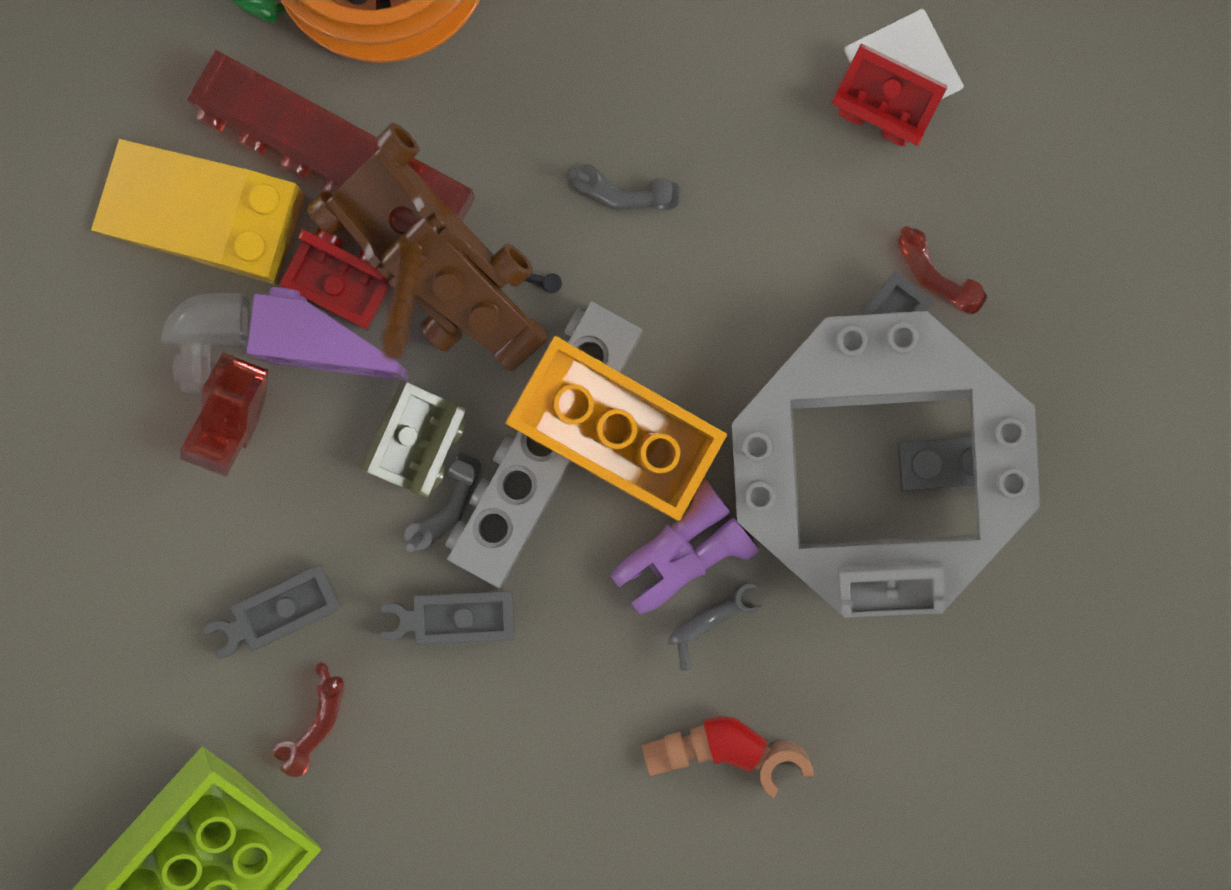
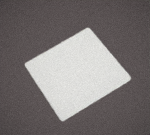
(915, 45)

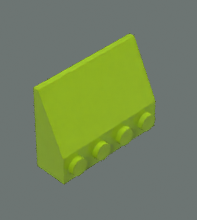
(205, 835)

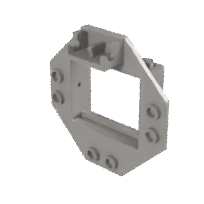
(884, 363)

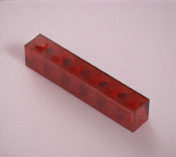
(300, 131)

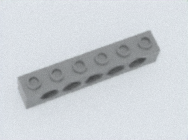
(494, 561)

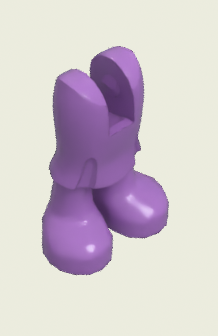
(673, 556)

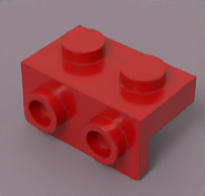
(888, 96)
(336, 278)

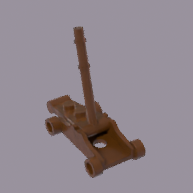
(433, 261)

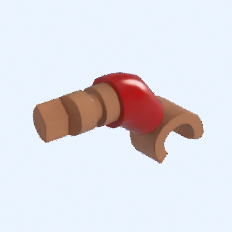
(727, 742)

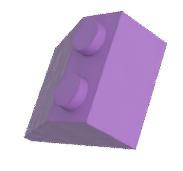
(298, 334)

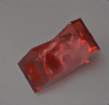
(228, 414)

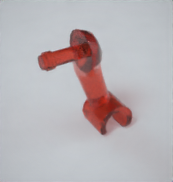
(915, 250)
(330, 696)

